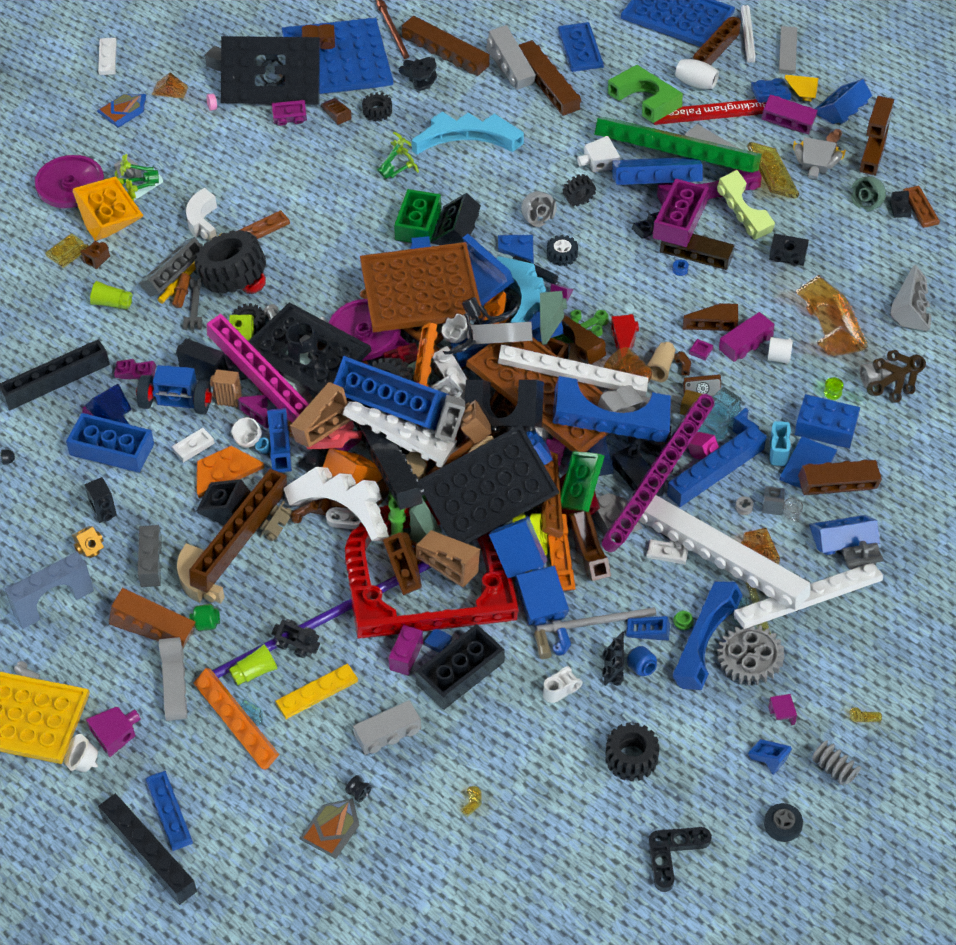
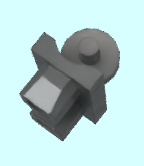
(862, 554)

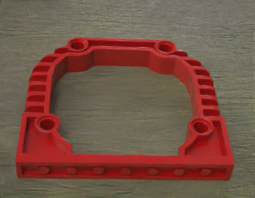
(377, 618)

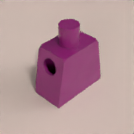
(113, 728)

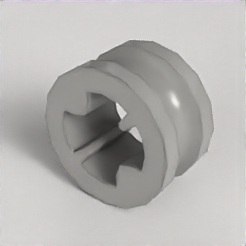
(744, 500)

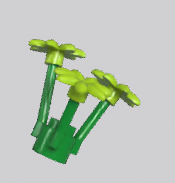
(387, 169)
(149, 177)

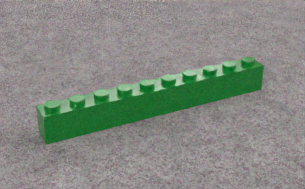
(678, 144)

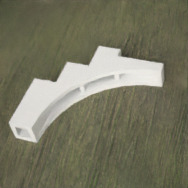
(359, 497)

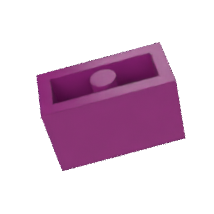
(406, 650)

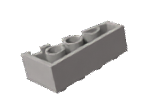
(509, 57)

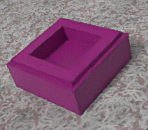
(701, 349)

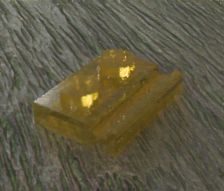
(66, 250)

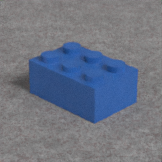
(827, 421)

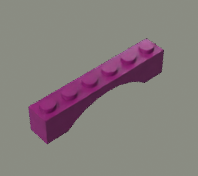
(752, 179)

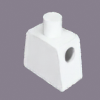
(599, 155)

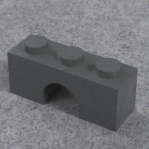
(148, 556)

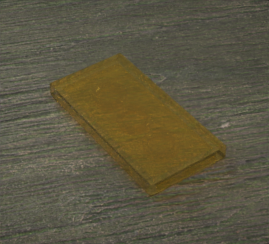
(774, 171)

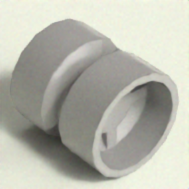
(869, 373)

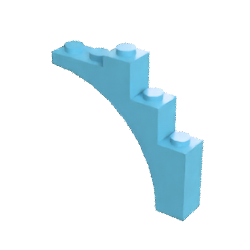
(491, 130)
(526, 285)

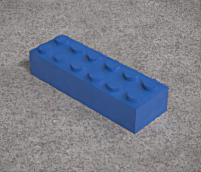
(390, 393)

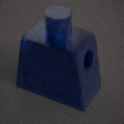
(110, 405)

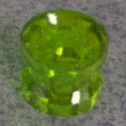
(833, 388)

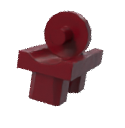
(407, 353)

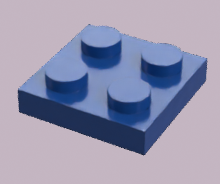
(763, 89)

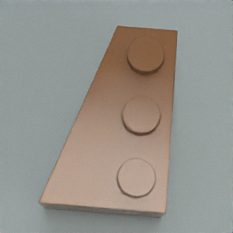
(321, 416)
(449, 557)

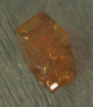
(761, 542)

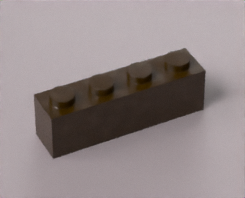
(702, 250)

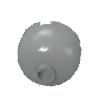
(538, 205)

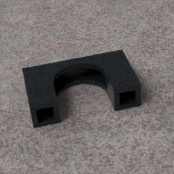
(528, 409)

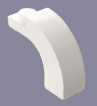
(197, 208)

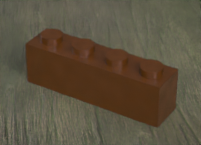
(839, 477)

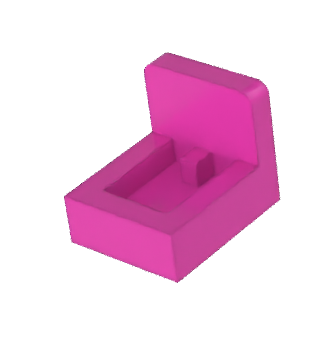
(556, 447)

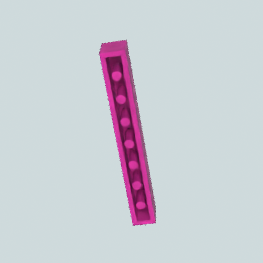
(255, 367)

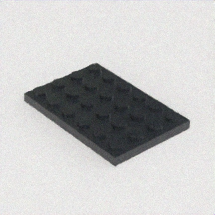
(488, 486)

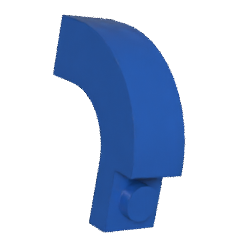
(279, 440)

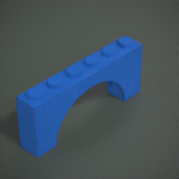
(575, 410)

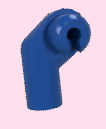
(564, 643)

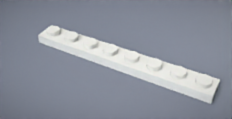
(567, 368)
(819, 592)

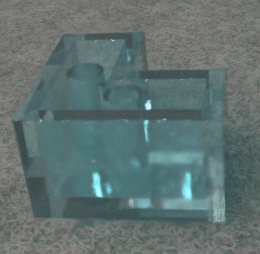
(721, 417)

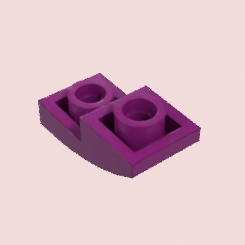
(131, 370)

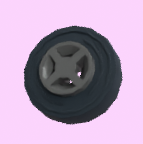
(783, 814)

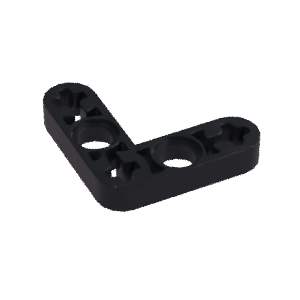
(664, 851)

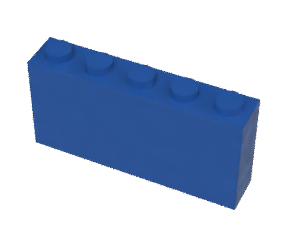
(656, 170)

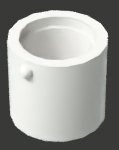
(780, 350)

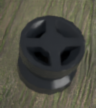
(358, 788)

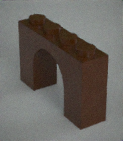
(877, 132)

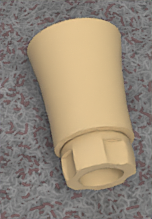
(661, 361)

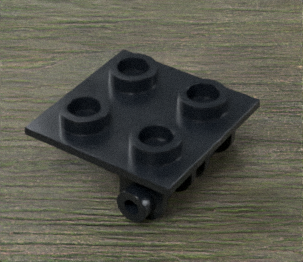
(614, 661)

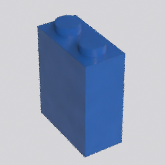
(518, 547)
(542, 596)

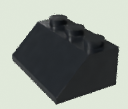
(456, 220)

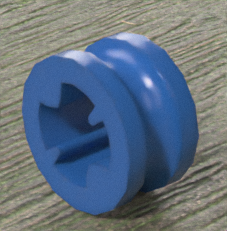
(682, 263)

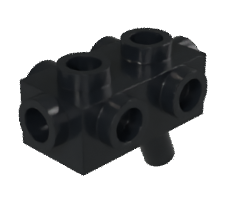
(300, 640)

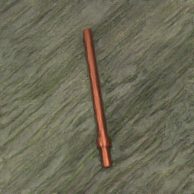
(381, 5)

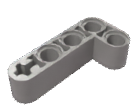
(173, 678)

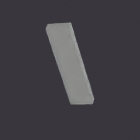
(788, 48)

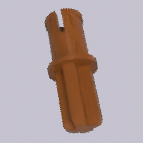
(181, 290)

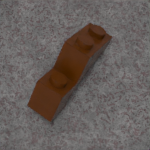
(588, 546)

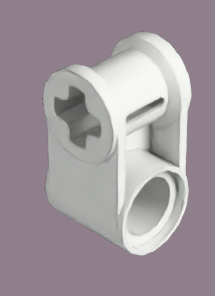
(563, 683)

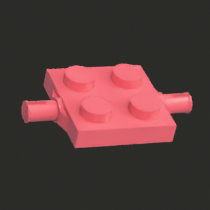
(338, 438)

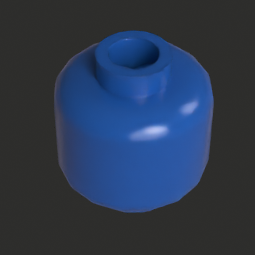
(642, 661)

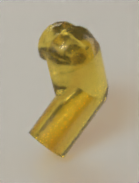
(858, 716)
(475, 800)

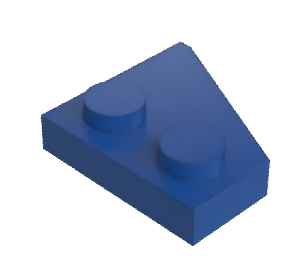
(517, 245)

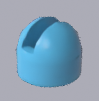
(263, 442)

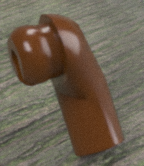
(685, 361)
(297, 514)

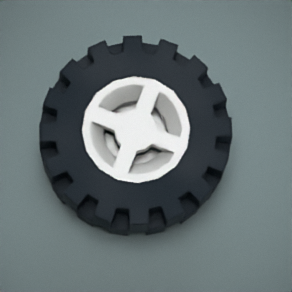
(562, 250)

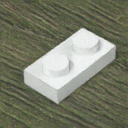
(193, 445)

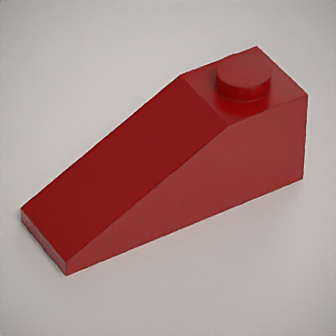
(624, 330)

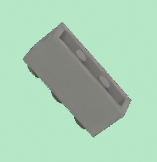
(387, 727)

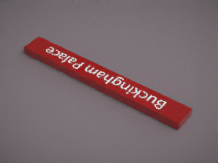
(713, 111)

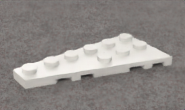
(402, 433)

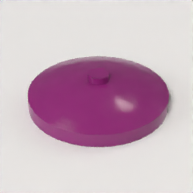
(59, 177)
(356, 321)

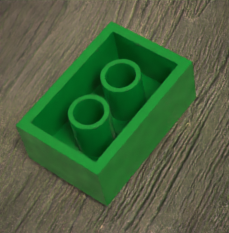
(417, 215)

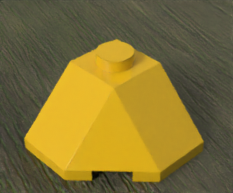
(803, 86)

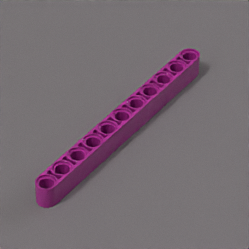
(690, 423)

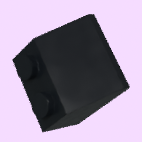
(223, 500)

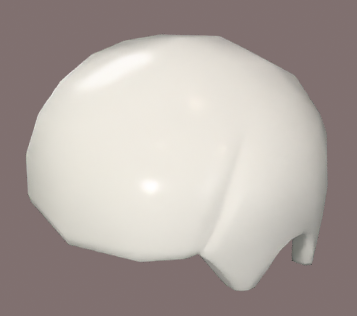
(455, 329)
(246, 429)

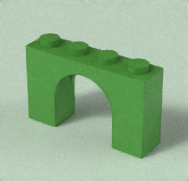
(636, 79)

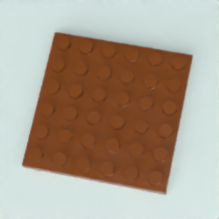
(418, 286)

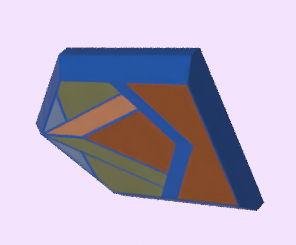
(123, 108)

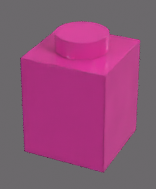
(702, 445)

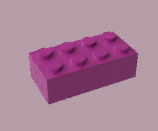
(680, 212)

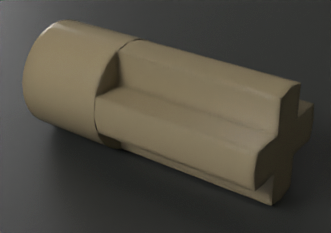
(542, 644)

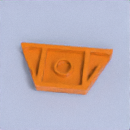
(225, 466)

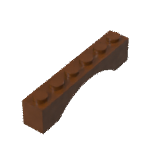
(588, 345)

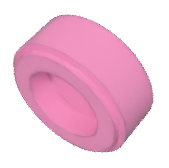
(211, 101)

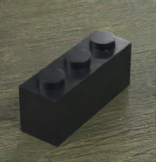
(632, 469)

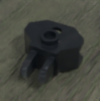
(419, 71)

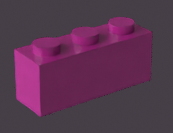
(789, 114)
(746, 337)

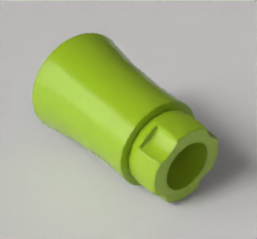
(110, 296)
(253, 666)

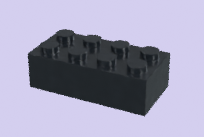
(460, 666)

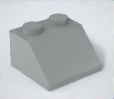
(609, 509)

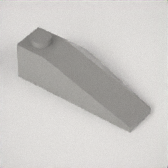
(911, 302)

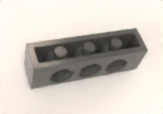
(171, 267)

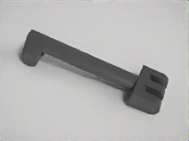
(193, 319)

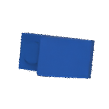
(770, 753)

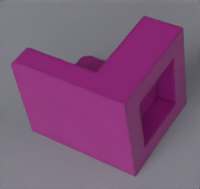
(783, 708)

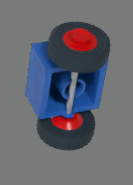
(174, 388)

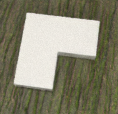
(667, 551)

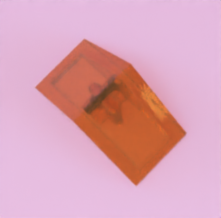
(170, 87)

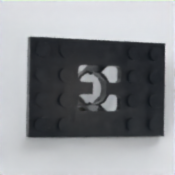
(299, 72)
(284, 335)

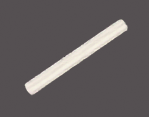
(748, 34)

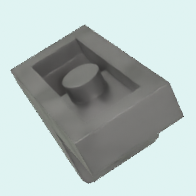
(773, 500)

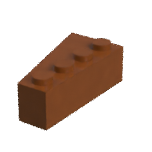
(148, 618)

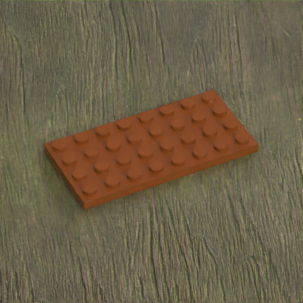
(506, 382)

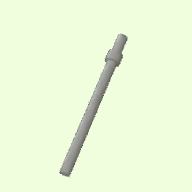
(555, 625)

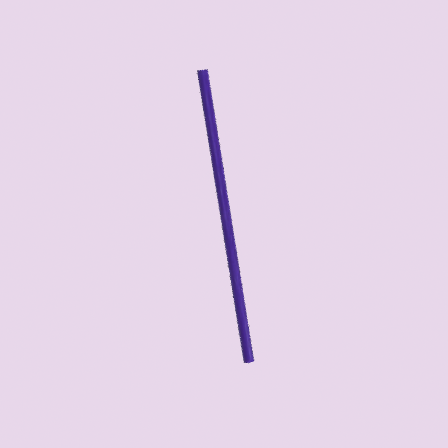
(315, 622)

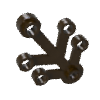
(898, 375)

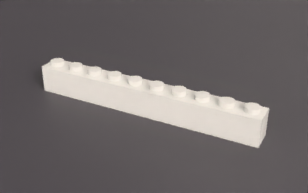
(726, 553)

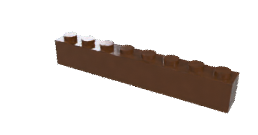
(237, 531)

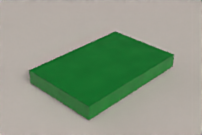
(581, 481)

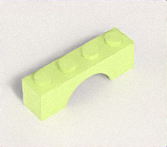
(757, 222)

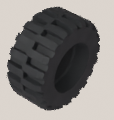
(230, 261)

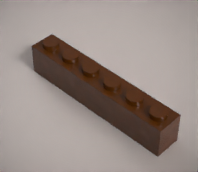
(445, 45)
(550, 80)

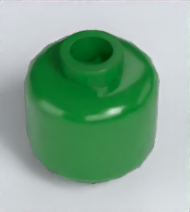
(205, 617)

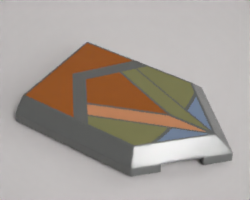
(332, 827)

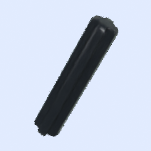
(541, 272)

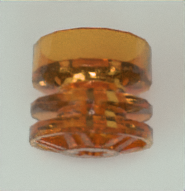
(629, 362)

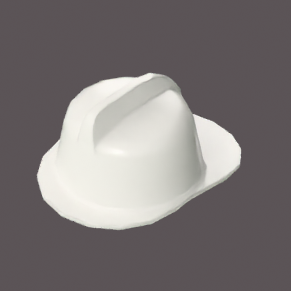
(80, 754)

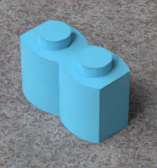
(780, 443)

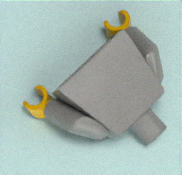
(817, 155)

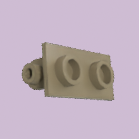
(271, 528)

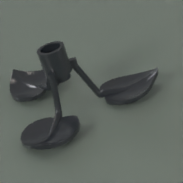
(473, 311)

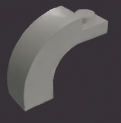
(501, 332)

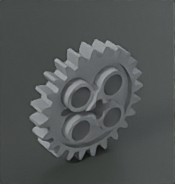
(750, 654)

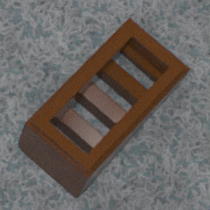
(339, 113)

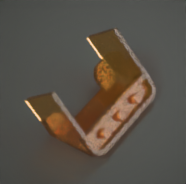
(835, 317)

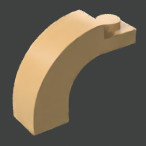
(186, 559)

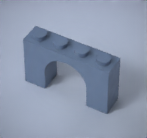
(26, 593)

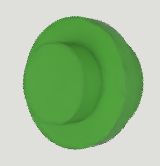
(683, 620)

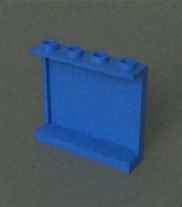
(488, 271)

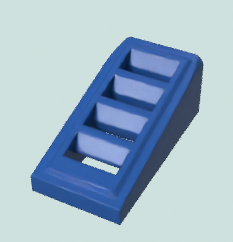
(655, 634)

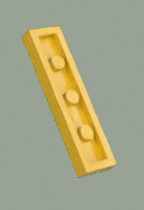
(316, 691)

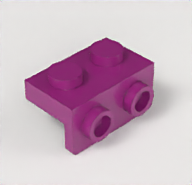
(289, 112)

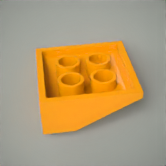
(106, 207)

